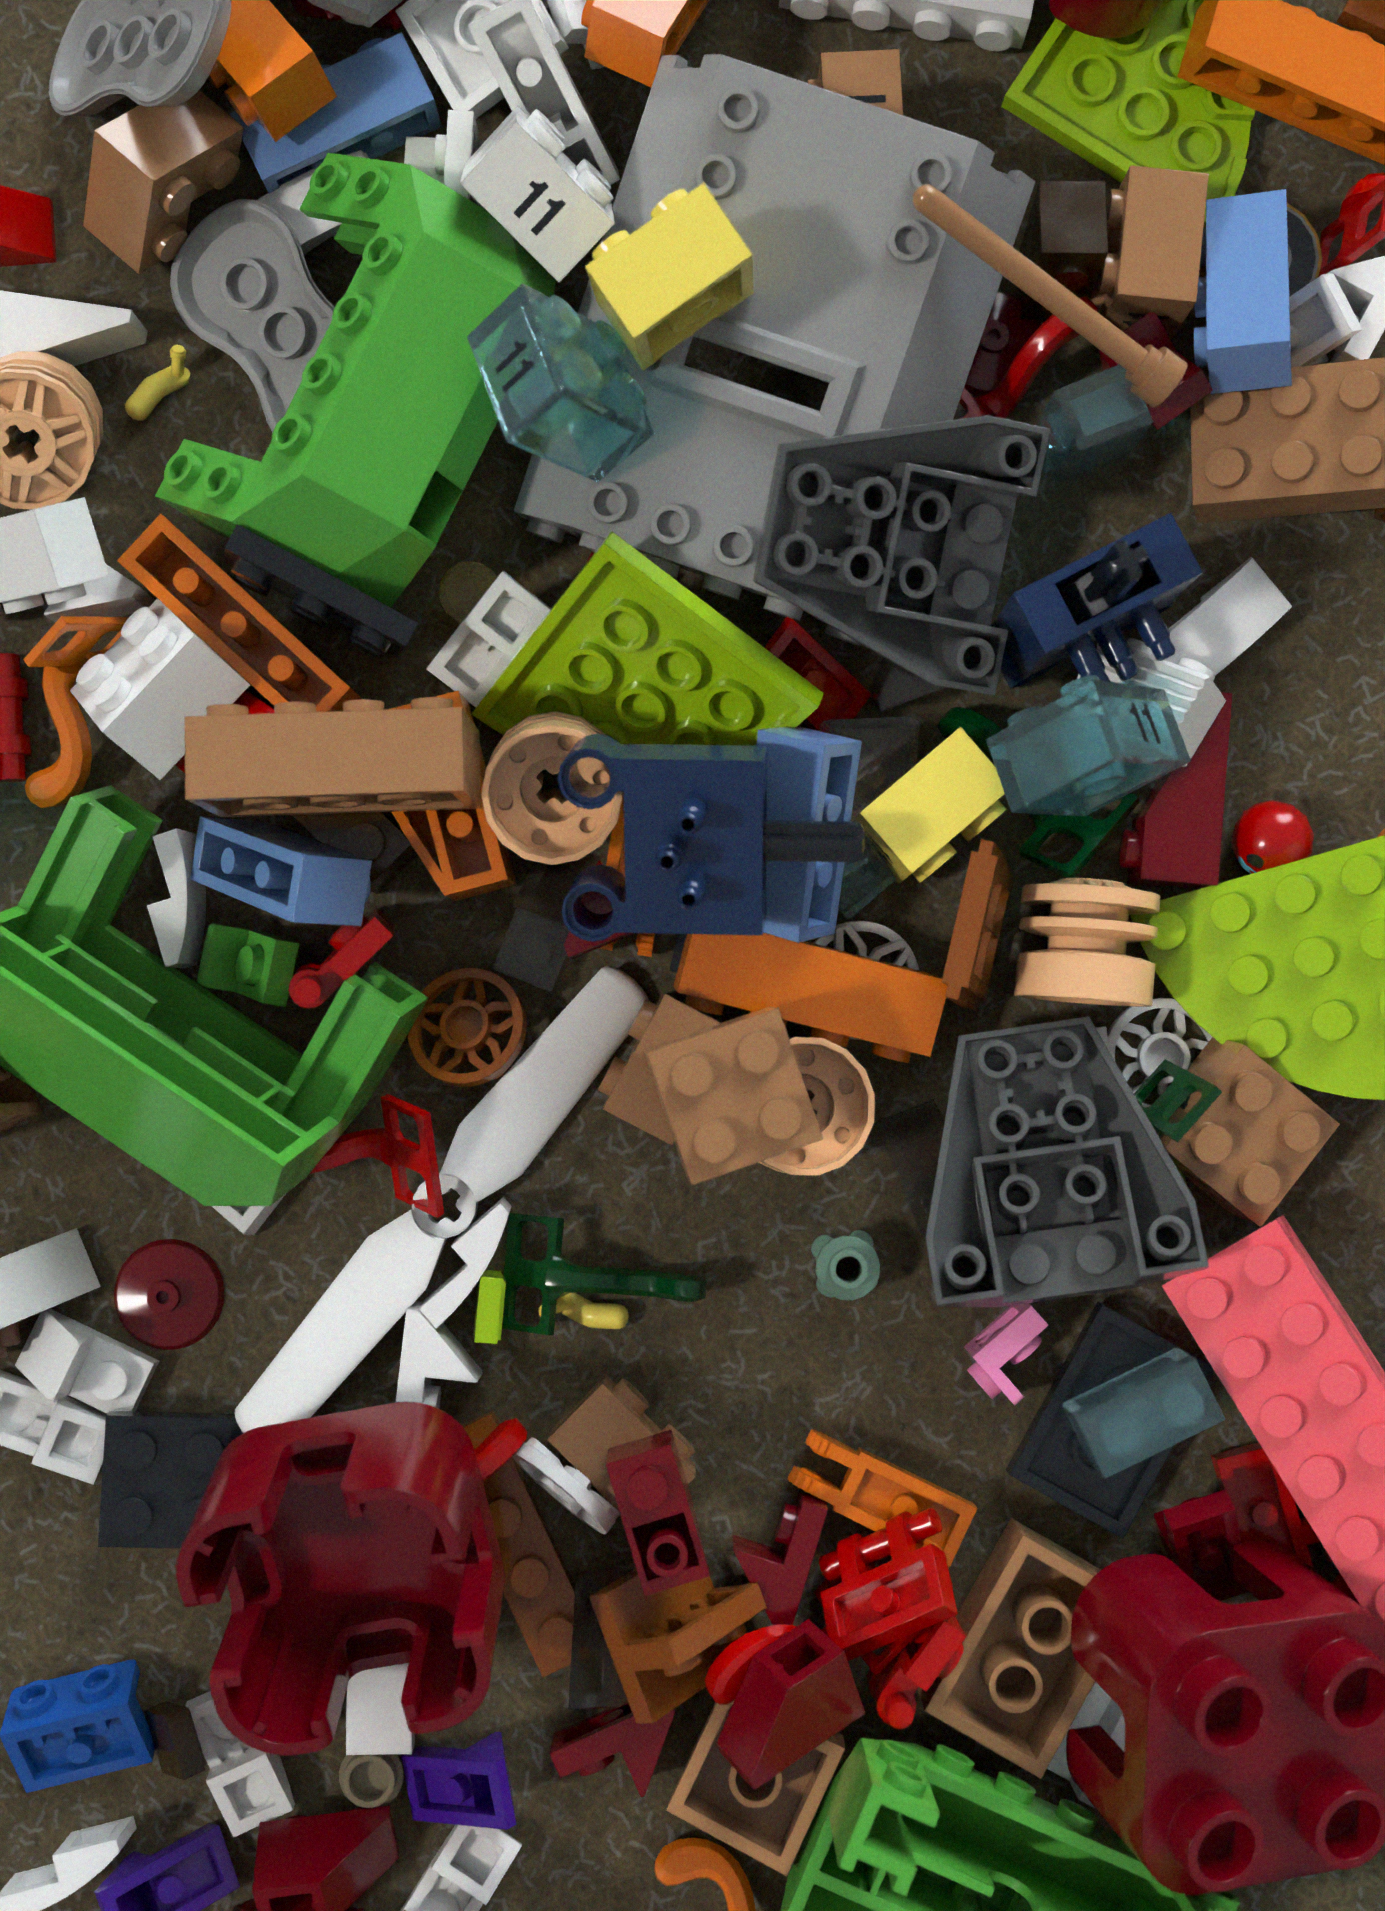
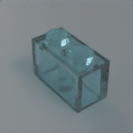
(1092, 425)
(1143, 1412)

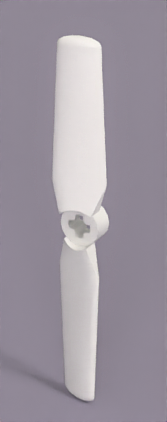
(486, 1154)

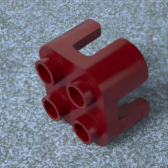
(342, 1556)
(1242, 1721)

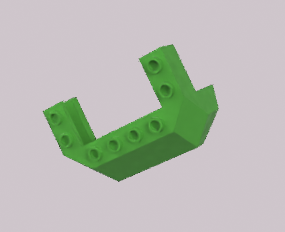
(389, 400)
(154, 1052)
(977, 1844)

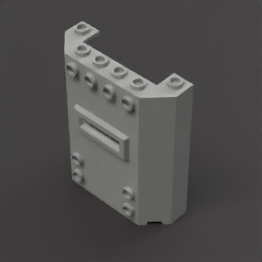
(842, 292)

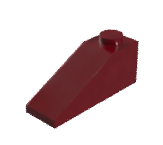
(1181, 821)

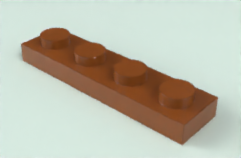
(535, 1573)

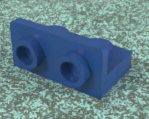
(77, 1726)

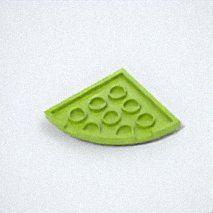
(1127, 107)
(646, 663)
(1287, 965)

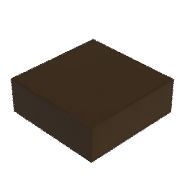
(175, 1740)

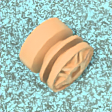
(64, 411)
(540, 823)
(1087, 944)
(841, 1104)

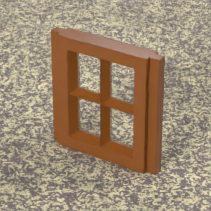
(978, 927)

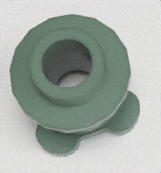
(831, 1250)

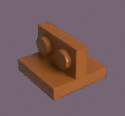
(670, 1637)

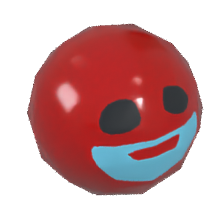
(1271, 836)

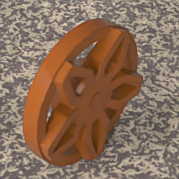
(468, 1028)

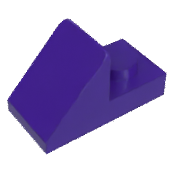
(461, 1784)
(176, 1878)

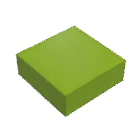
(489, 1307)

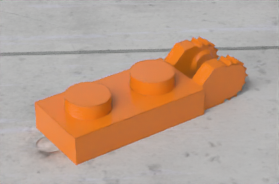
(879, 1490)

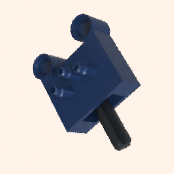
(1097, 601)
(690, 839)

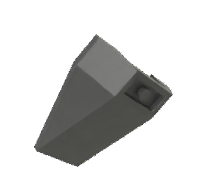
(903, 538)
(1052, 1176)

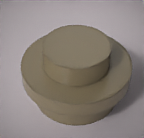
(371, 1779)

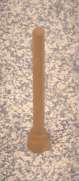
(1149, 369)

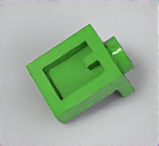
(248, 963)

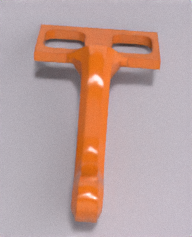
(70, 772)
(701, 1859)

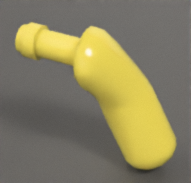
(158, 385)
(591, 1313)

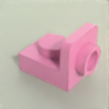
(1006, 1339)

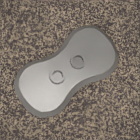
(136, 50)
(252, 296)

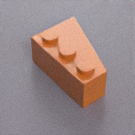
(458, 843)

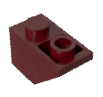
(657, 1512)
(789, 1704)
(322, 1859)

